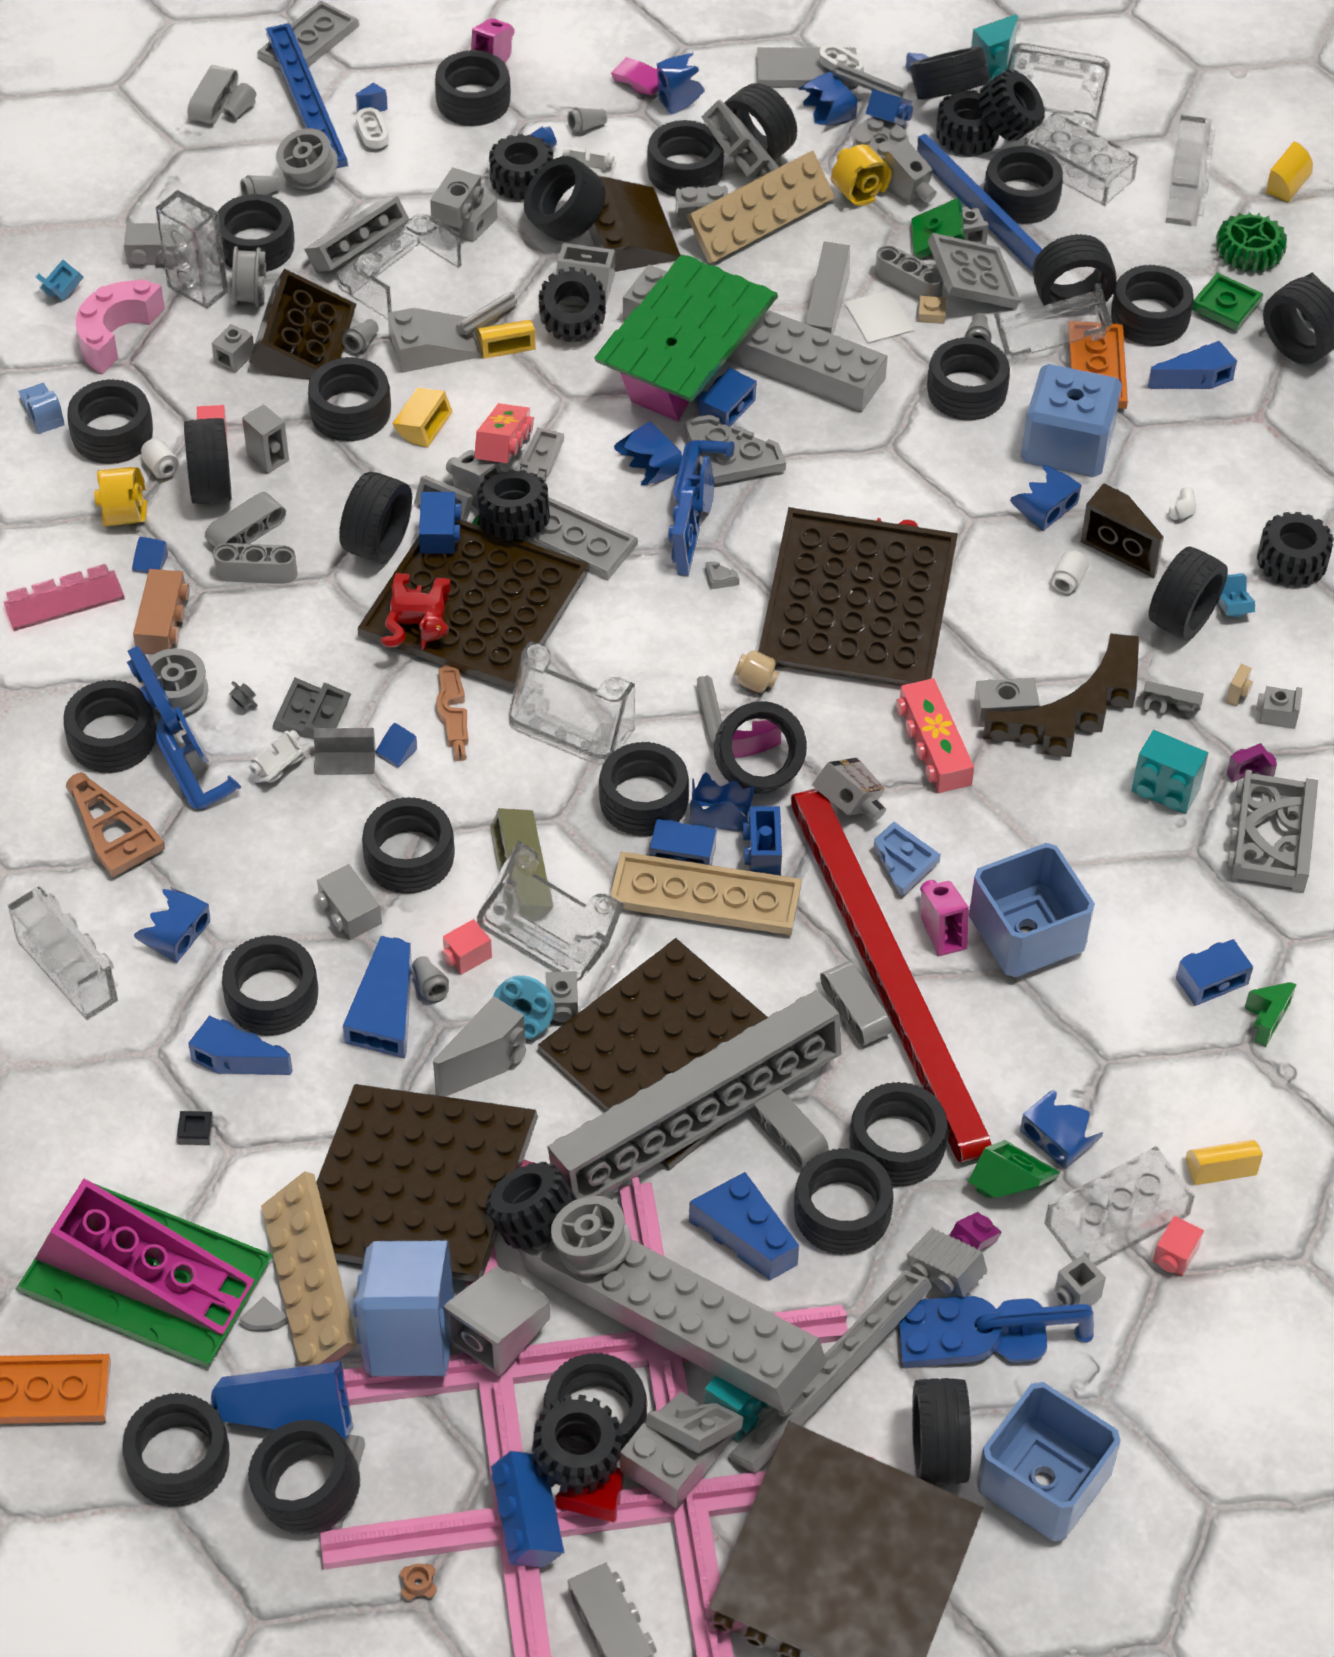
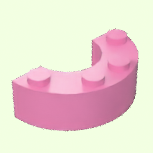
(109, 309)

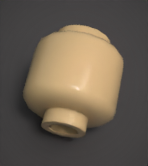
(756, 671)

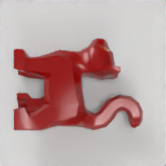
(417, 608)

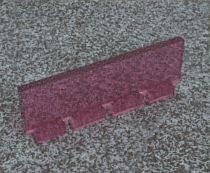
(61, 601)

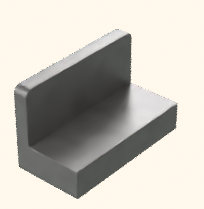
(344, 751)

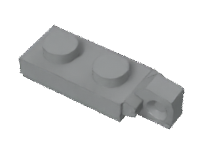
(542, 452)

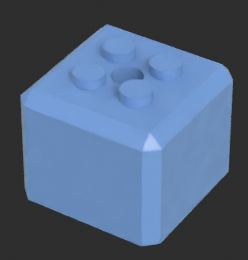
(1071, 420)
(1035, 892)
(403, 1309)
(1051, 1437)

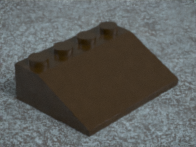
(633, 226)
(301, 327)

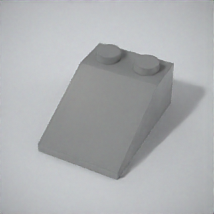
(428, 339)
(481, 1049)
(665, 1464)

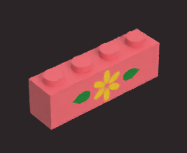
(503, 433)
(935, 736)

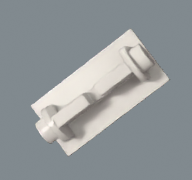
(599, 162)
(287, 752)

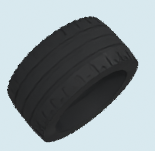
(949, 73)
(472, 107)
(772, 114)
(684, 138)
(1025, 164)
(579, 210)
(257, 212)
(1068, 254)
(1152, 283)
(1287, 328)
(973, 356)
(346, 376)
(109, 398)
(207, 460)
(375, 517)
(1188, 592)
(786, 723)
(109, 753)
(643, 760)
(404, 816)
(270, 954)
(902, 1101)
(849, 1167)
(602, 1371)
(160, 1415)
(941, 1431)
(286, 1447)

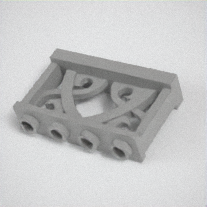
(1300, 802)

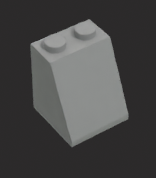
(495, 1318)

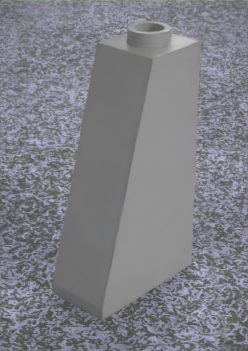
(829, 286)

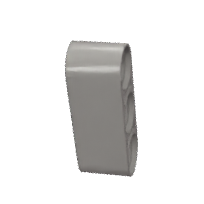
(212, 94)
(907, 273)
(247, 521)
(255, 563)
(856, 1003)
(788, 1128)

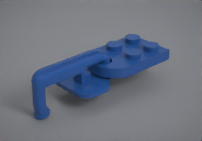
(693, 496)
(170, 724)
(946, 1333)

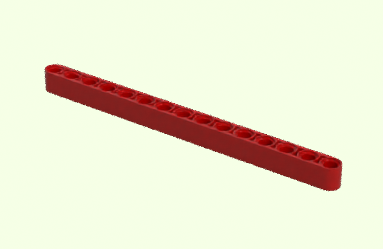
(890, 973)

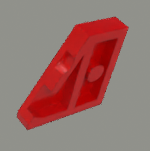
(598, 1503)

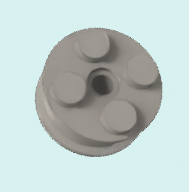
(879, 135)
(307, 158)
(248, 276)
(181, 677)
(591, 1235)

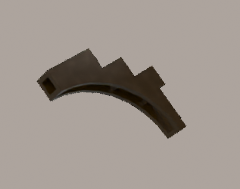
(1084, 709)

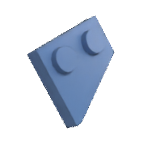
(904, 857)

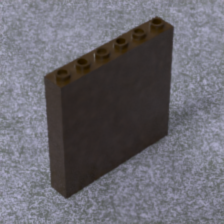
(842, 1556)

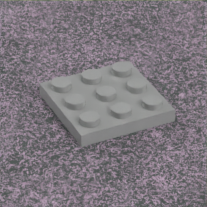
(974, 271)

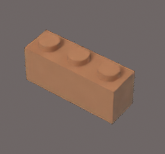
(161, 610)

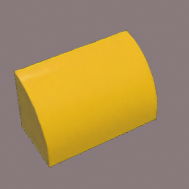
(1290, 172)
(506, 338)
(423, 416)
(1224, 1162)

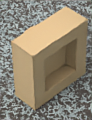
(932, 309)
(1240, 685)

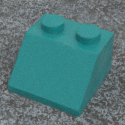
(997, 42)

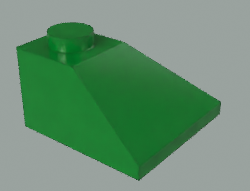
(1008, 1170)

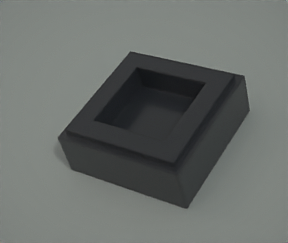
(195, 1128)

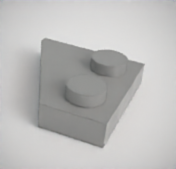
(697, 1426)

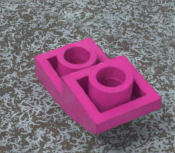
(638, 74)
(761, 738)

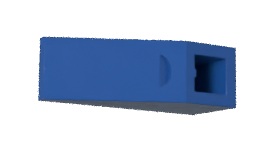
(1197, 369)
(232, 1051)

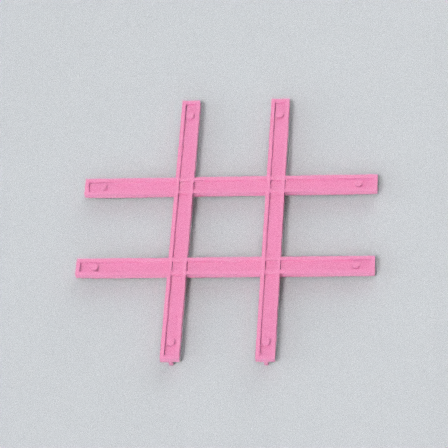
(502, 1431)

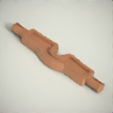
(453, 718)

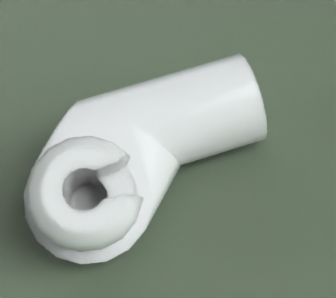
(1185, 506)

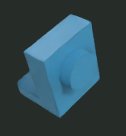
(60, 281)
(1235, 599)

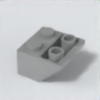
(592, 259)

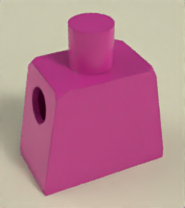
(493, 37)
(944, 903)

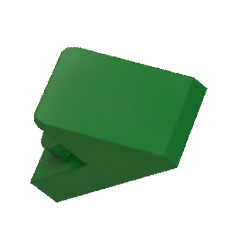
(1270, 1005)

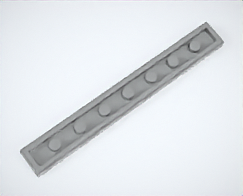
(841, 1360)

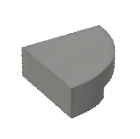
(721, 576)
(263, 1316)

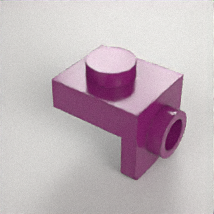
(1254, 759)
(976, 1231)

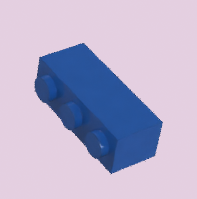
(526, 1511)

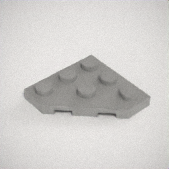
(750, 454)

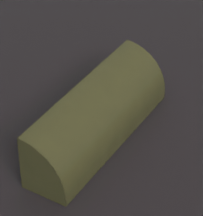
(511, 826)

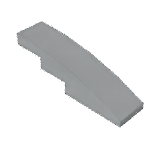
(738, 141)

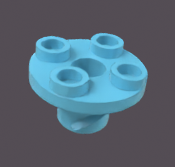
(530, 999)

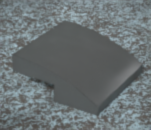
(310, 708)

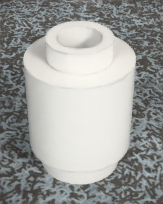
(159, 458)
(1069, 571)

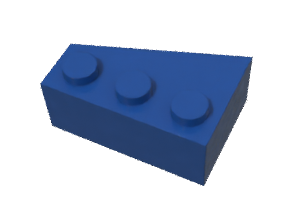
(746, 1224)

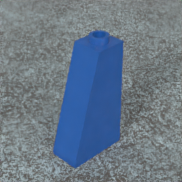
(382, 1002)
(286, 1396)

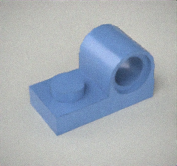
(42, 407)

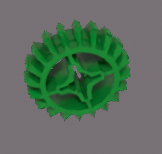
(1251, 242)

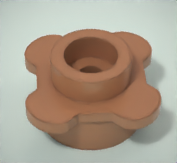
(414, 1572)

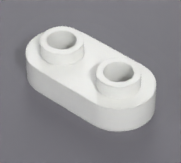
(833, 53)
(372, 128)

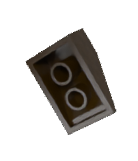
(1121, 530)

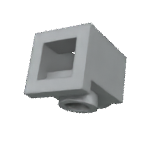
(973, 222)
(1279, 706)

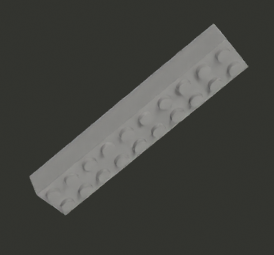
(795, 353)
(698, 1097)
(694, 1320)

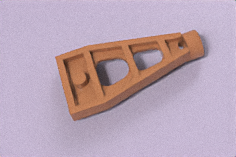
(126, 850)

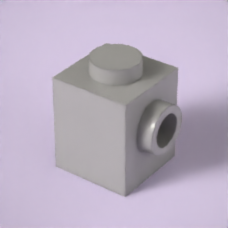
(232, 348)
(564, 993)
(1079, 1283)

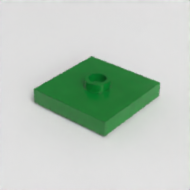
(941, 220)
(1227, 301)

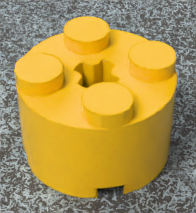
(860, 174)
(121, 496)

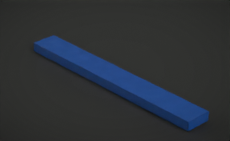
(303, 85)
(974, 197)

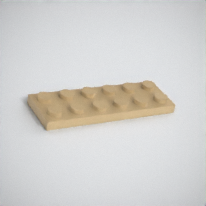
(760, 206)
(706, 893)
(308, 1273)

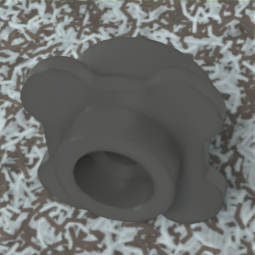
(243, 695)

